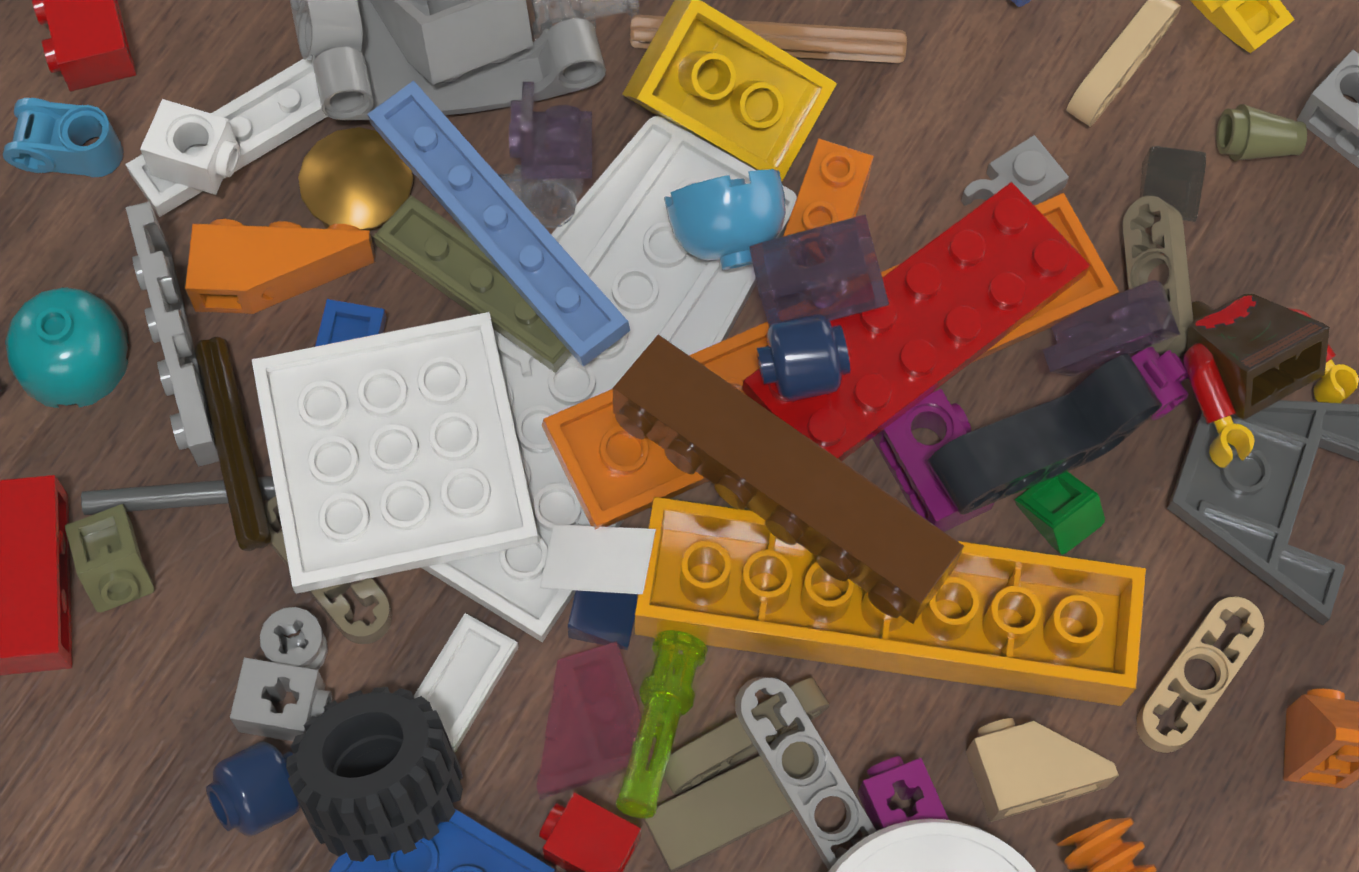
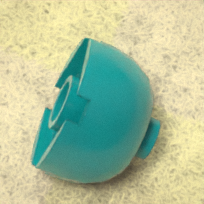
(67, 347)

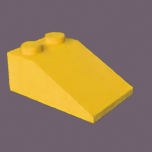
(729, 87)

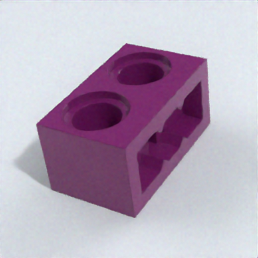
(909, 458)

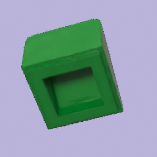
(1062, 510)

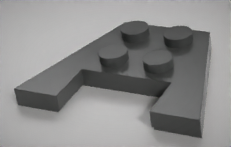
(1255, 501)

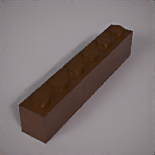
(785, 480)

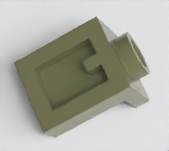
(108, 559)

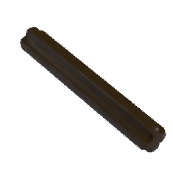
(232, 444)

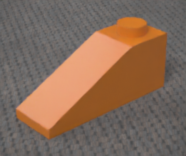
(1322, 739)

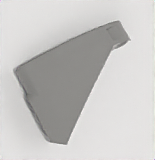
(363, 66)

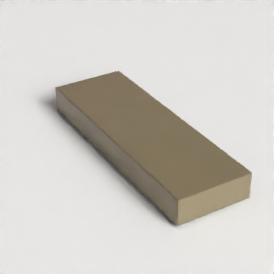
(724, 809)

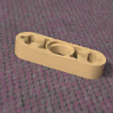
(1122, 60)
(1237, 649)

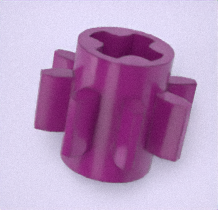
(1164, 376)

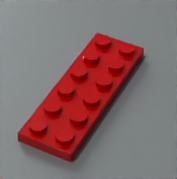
(940, 317)

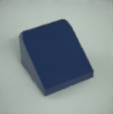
(602, 617)

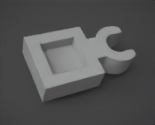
(1028, 167)

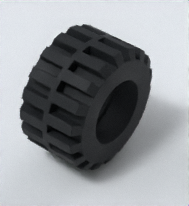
(375, 774)

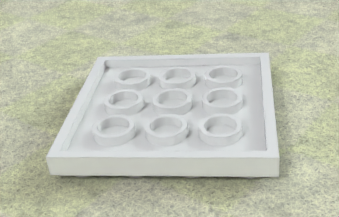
(393, 452)

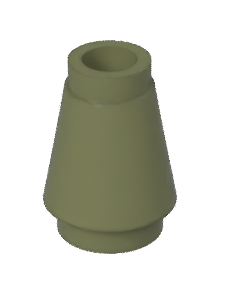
(1257, 134)

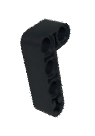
(1046, 438)

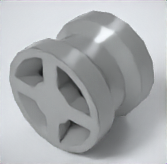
(305, 650)

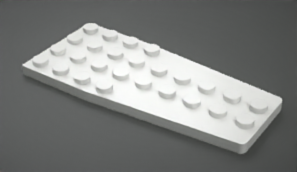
(634, 259)

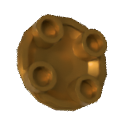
(354, 179)

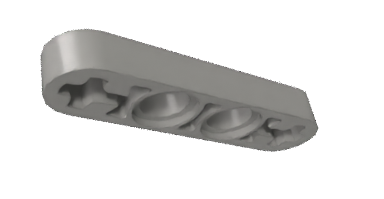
(823, 779)

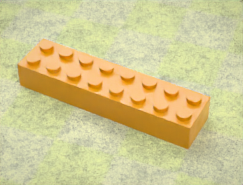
(993, 623)

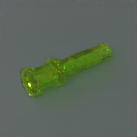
(665, 700)

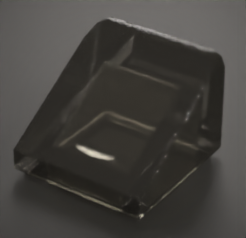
(1175, 178)

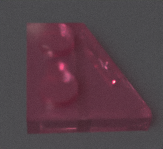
(588, 722)

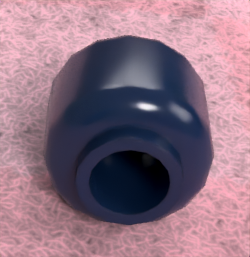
(804, 357)
(252, 790)

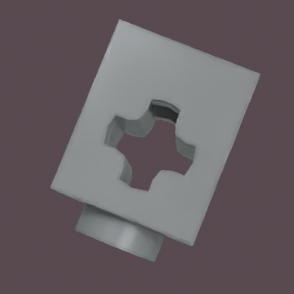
(268, 682)

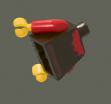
(1252, 358)

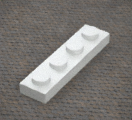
(259, 124)

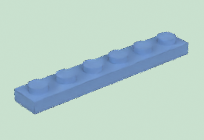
(499, 223)

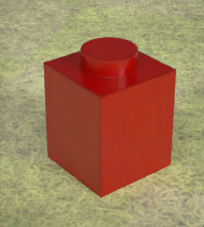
(588, 837)

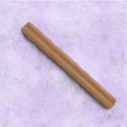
(804, 39)

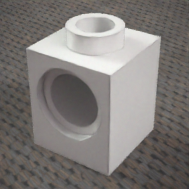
(176, 129)

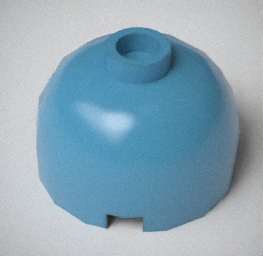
(727, 216)

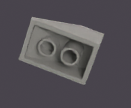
(455, 35)

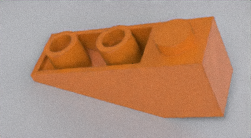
(260, 266)

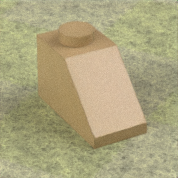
(1032, 768)

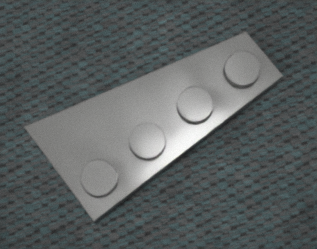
(170, 325)

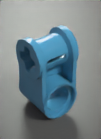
(52, 137)

